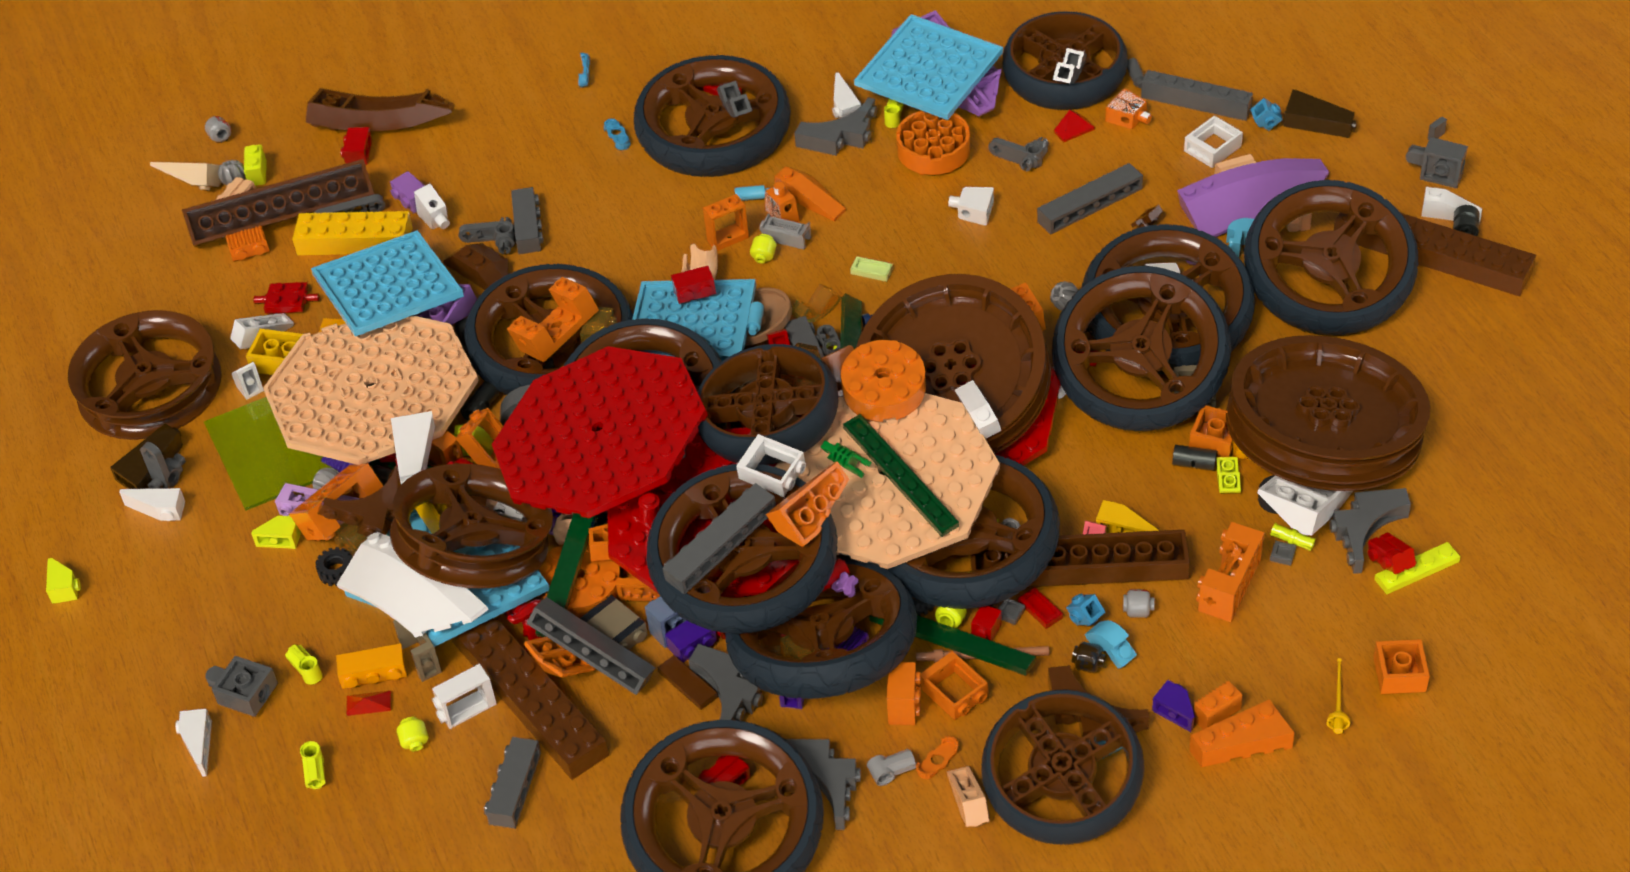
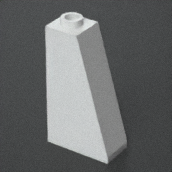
(412, 442)

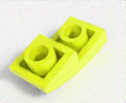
(1228, 475)

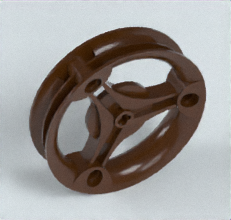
(145, 374)
(468, 525)

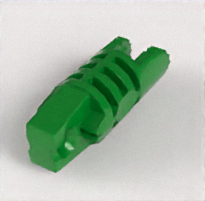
(845, 457)

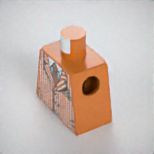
(1127, 110)
(781, 203)

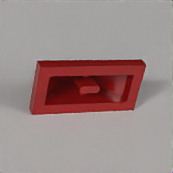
(1072, 126)
(368, 703)

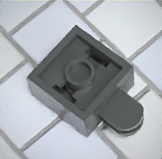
(1440, 161)
(242, 685)

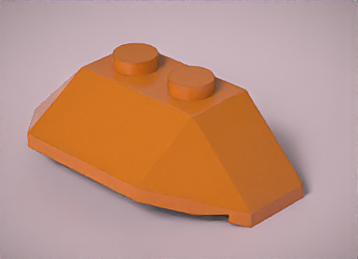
(555, 658)

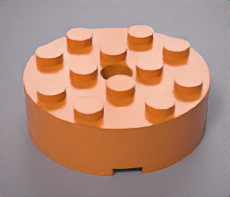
(932, 143)
(883, 380)
(593, 584)

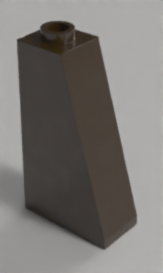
(1318, 116)
(131, 468)

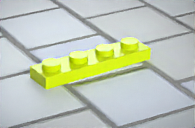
(1426, 564)

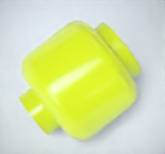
(763, 248)
(950, 616)
(412, 734)

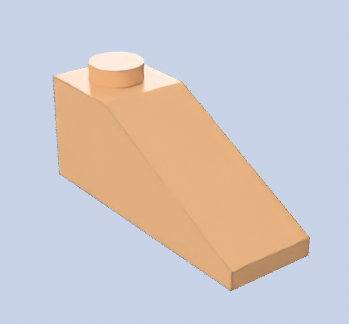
(968, 796)

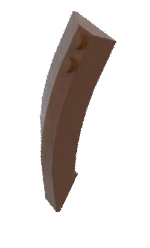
(379, 113)

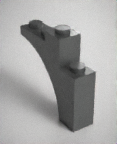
(832, 135)
(1367, 515)
(732, 688)
(833, 775)

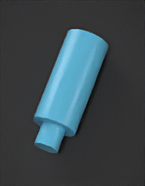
(751, 192)
(755, 317)

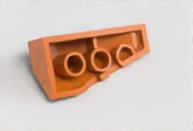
(810, 193)
(804, 511)

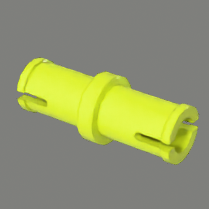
(1292, 536)

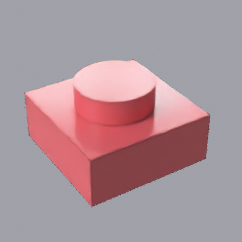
(1094, 528)

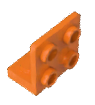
(632, 589)

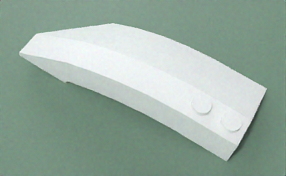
(1300, 505)
(403, 593)

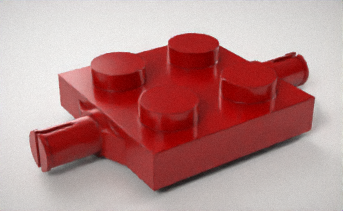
(286, 297)

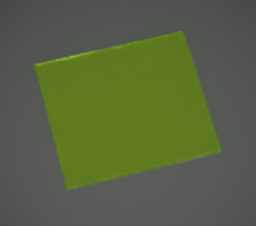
(258, 455)

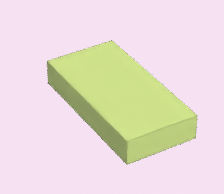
(871, 268)

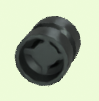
(1466, 219)

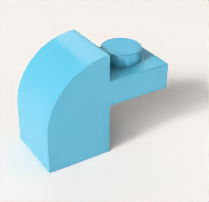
(1237, 233)
(1113, 641)

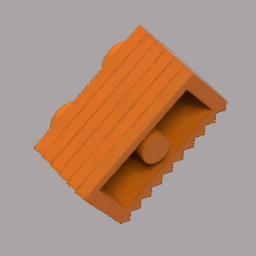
(247, 243)
(1217, 705)

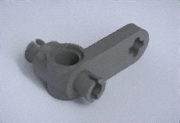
(1027, 156)
(501, 232)
(163, 472)

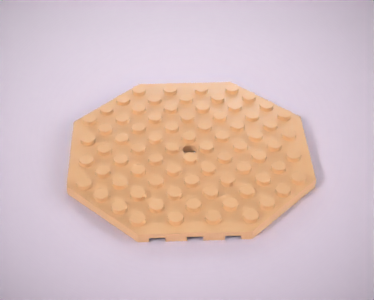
(324, 395)
(940, 448)

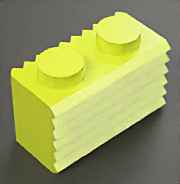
(255, 164)

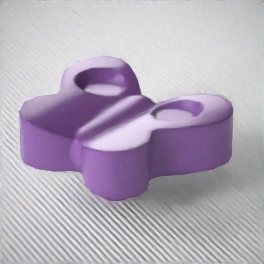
(846, 584)

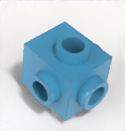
(1266, 114)
(1085, 609)

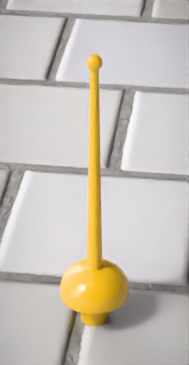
(1338, 720)

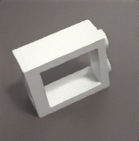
(1205, 153)
(755, 453)
(468, 706)

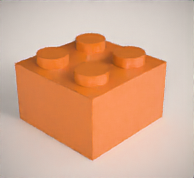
(1211, 431)
(1401, 666)
(903, 694)

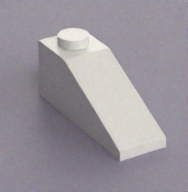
(844, 99)
(1442, 203)
(246, 329)
(978, 409)
(157, 503)
(195, 731)

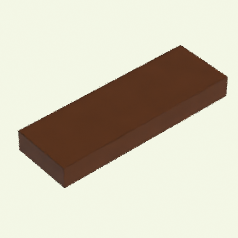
(687, 682)

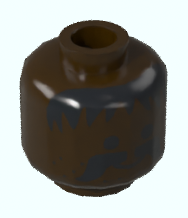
(1088, 657)

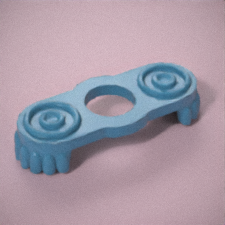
(583, 78)
(621, 140)

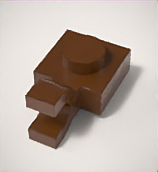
(1148, 217)

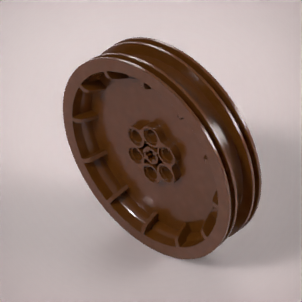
(993, 329)
(1327, 412)

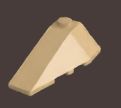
(198, 174)

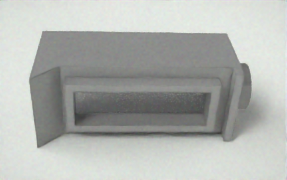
(786, 231)

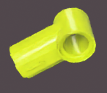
(892, 113)
(304, 664)
(313, 765)

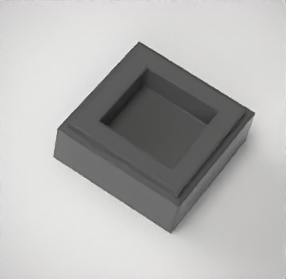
(1437, 128)
(1283, 553)
(1011, 611)

